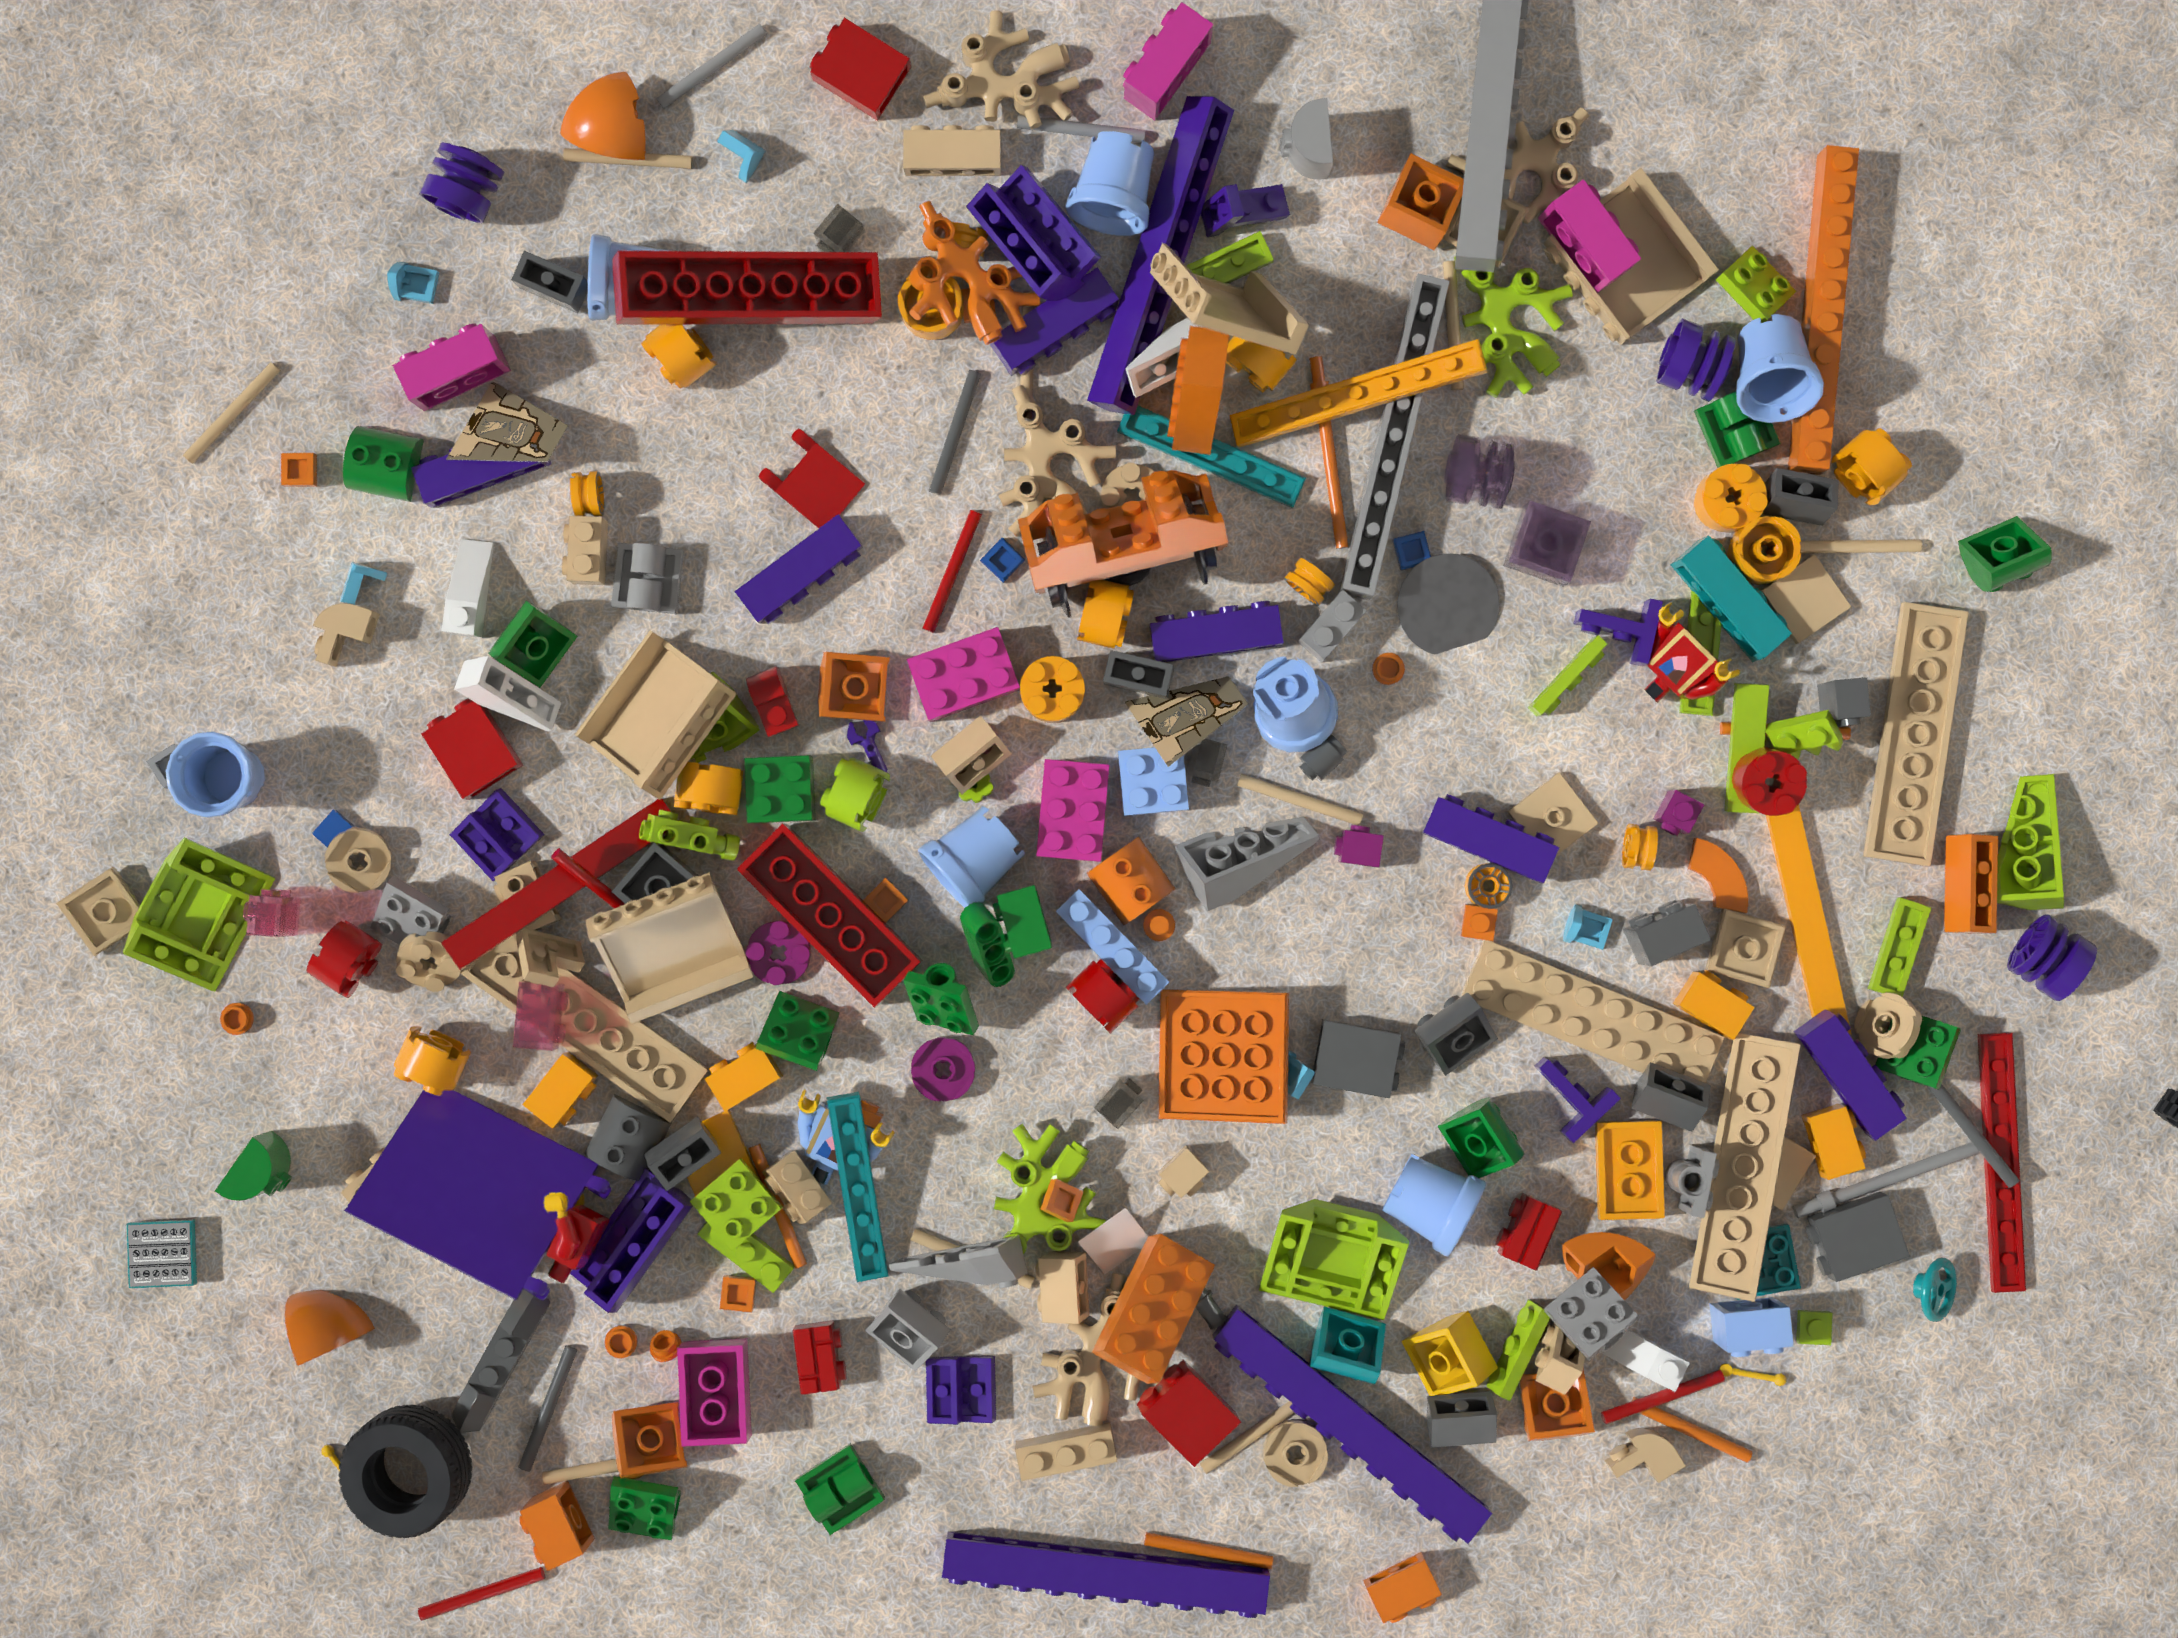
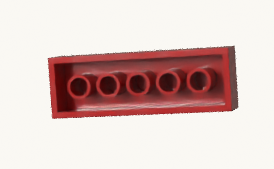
(829, 914)

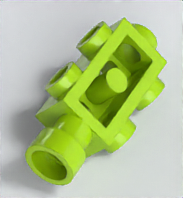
(683, 834)

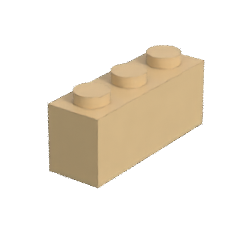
(952, 151)
(1065, 1451)

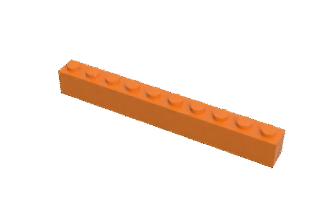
(1825, 300)

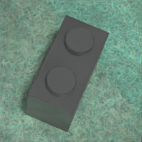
(550, 281)
(1801, 496)
(1138, 674)
(1845, 700)
(1671, 1097)
(682, 1153)
(1461, 1419)

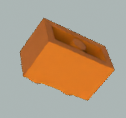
(1402, 1588)

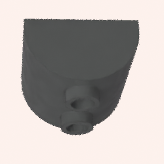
(1455, 1032)
(625, 1137)

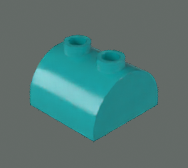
(1348, 1345)

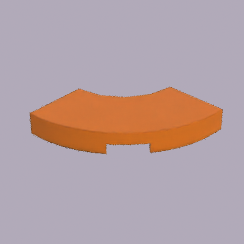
(1722, 875)

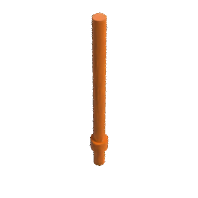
(1330, 461)

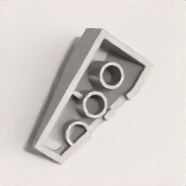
(1232, 865)
(977, 1263)

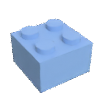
(1150, 784)
(1751, 1326)

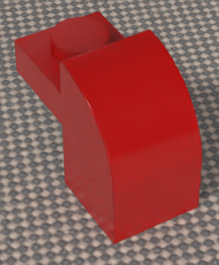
(772, 701)

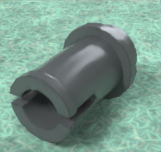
(1210, 1310)

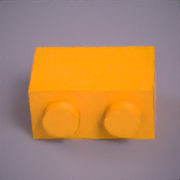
(1713, 1004)
(742, 1077)
(561, 1090)
(1834, 1141)

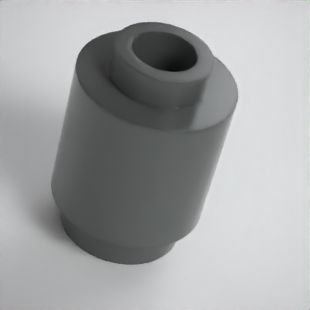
(1322, 759)

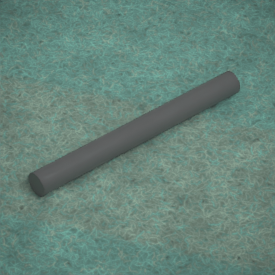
(955, 432)
(1975, 1136)
(547, 1408)

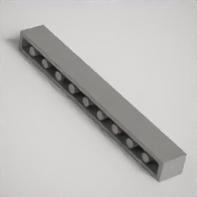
(1489, 135)
(1392, 444)

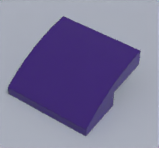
(496, 834)
(961, 1389)

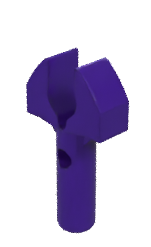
(868, 744)

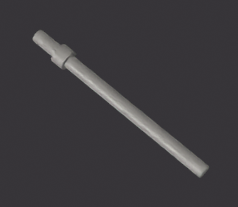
(1828, 1200)

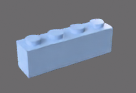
(1112, 946)

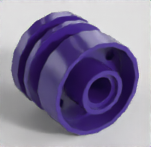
(460, 186)
(1699, 361)
(2052, 957)

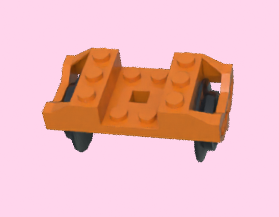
(1123, 537)

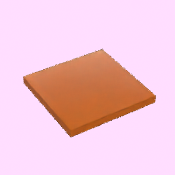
(1224, 1056)

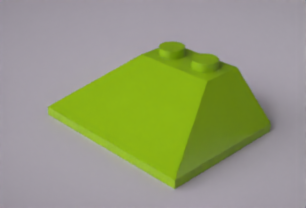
(194, 914)
(1335, 1258)

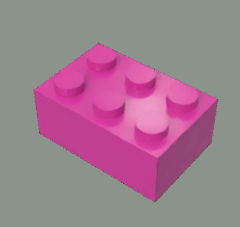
(1167, 60)
(1590, 235)
(451, 366)
(963, 674)
(1072, 810)
(714, 1392)

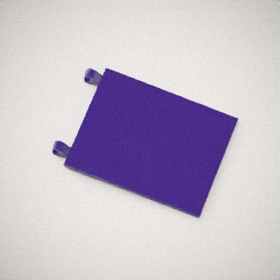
(473, 1190)

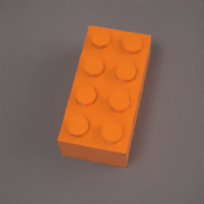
(1197, 390)
(1153, 1308)

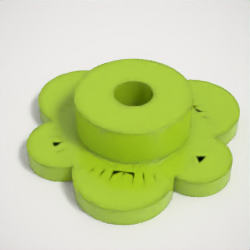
(984, 788)

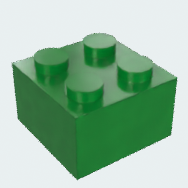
(780, 789)
(1023, 922)

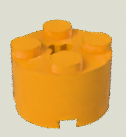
(931, 324)
(680, 352)
(1261, 362)
(1871, 466)
(1726, 480)
(1782, 551)
(1103, 613)
(1037, 678)
(709, 788)
(431, 1060)

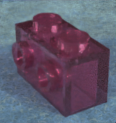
(272, 913)
(539, 1016)

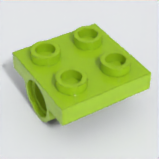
(1756, 285)
(736, 1204)

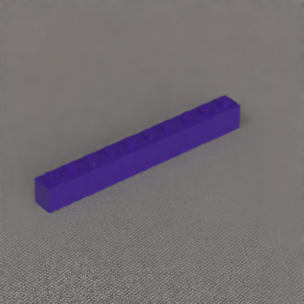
(1172, 222)
(1352, 1425)
(1106, 1573)

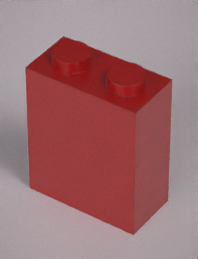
(859, 68)
(471, 748)
(1188, 1412)

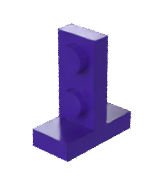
(1243, 207)
(1625, 629)
(1577, 1097)

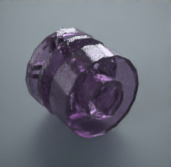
(1473, 471)

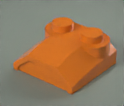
(852, 686)
(1553, 1414)
(647, 1440)

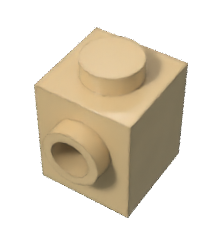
(1183, 1174)

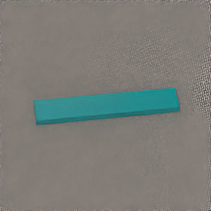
(1223, 460)
(857, 1186)

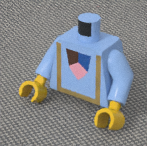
(817, 1137)

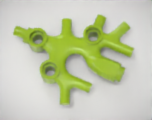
(1495, 313)
(1026, 1208)

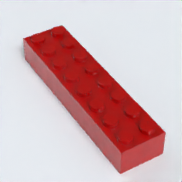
(746, 287)

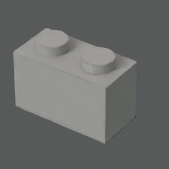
(1332, 626)

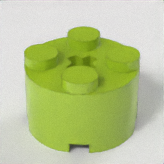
(855, 793)

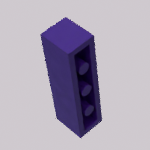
(1055, 323)
(448, 480)
(799, 569)
(1216, 633)
(1490, 839)
(1850, 1073)

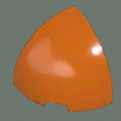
(606, 119)
(1616, 1257)
(322, 1323)

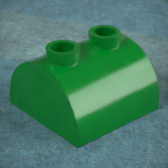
(381, 463)
(2004, 554)
(532, 644)
(1481, 1139)
(258, 1169)

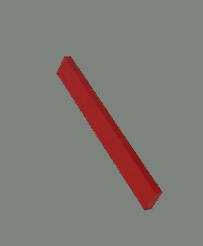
(548, 890)
(2001, 1131)

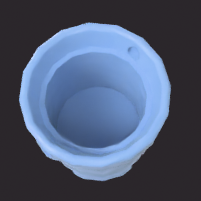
(1113, 186)
(600, 275)
(1776, 371)
(1293, 705)
(213, 774)
(972, 857)
(1434, 1202)

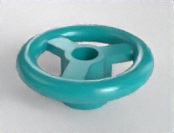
(1932, 1289)

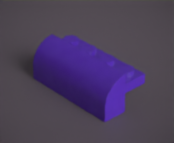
(1035, 234)
(632, 1241)

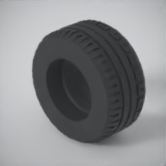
(373, 1494)

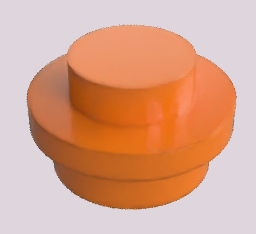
(1388, 668)
(1159, 925)
(237, 1018)
(621, 1341)
(664, 1346)

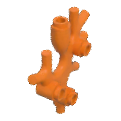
(954, 260)

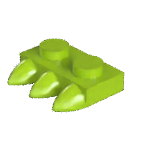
(1805, 733)

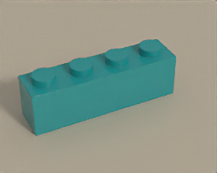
(1731, 598)

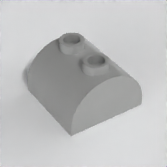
(1309, 141)
(909, 1328)

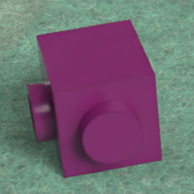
(1678, 813)
(1359, 847)

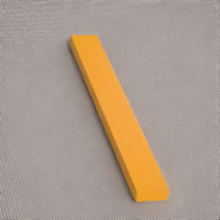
(1359, 393)
(1806, 914)

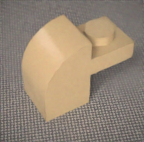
(341, 622)
(1646, 1448)

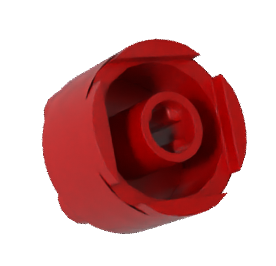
(1774, 799)
(344, 958)
(1102, 996)

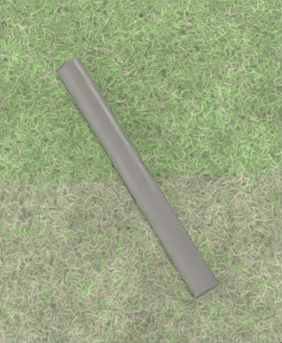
(711, 66)
(1079, 128)

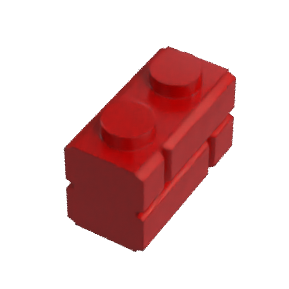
(1528, 1231)
(818, 1357)

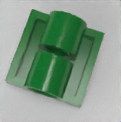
(1733, 434)
(941, 999)
(797, 1030)
(1928, 1056)
(839, 1489)
(643, 1508)

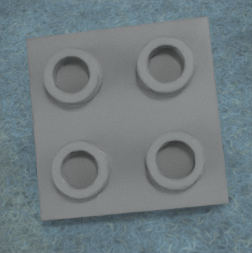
(647, 578)
(407, 912)
(1696, 1194)
(1591, 1314)

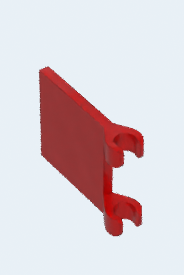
(817, 485)

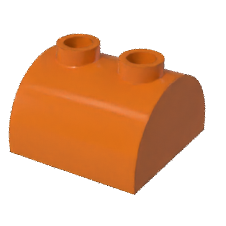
(1131, 881)

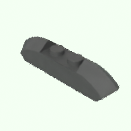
(498, 1362)

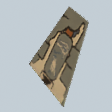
(508, 430)
(1186, 715)

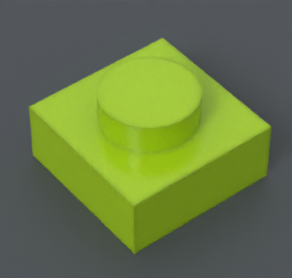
(1814, 1327)

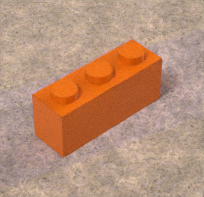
(1971, 884)

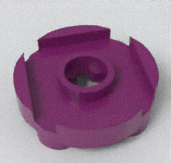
(778, 971)
(946, 1087)

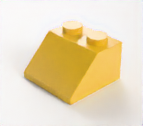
(1450, 1355)

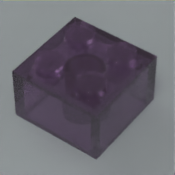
(1547, 543)

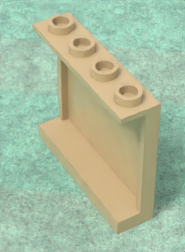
(1668, 268)
(1249, 313)
(655, 714)
(670, 947)

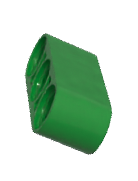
(987, 944)

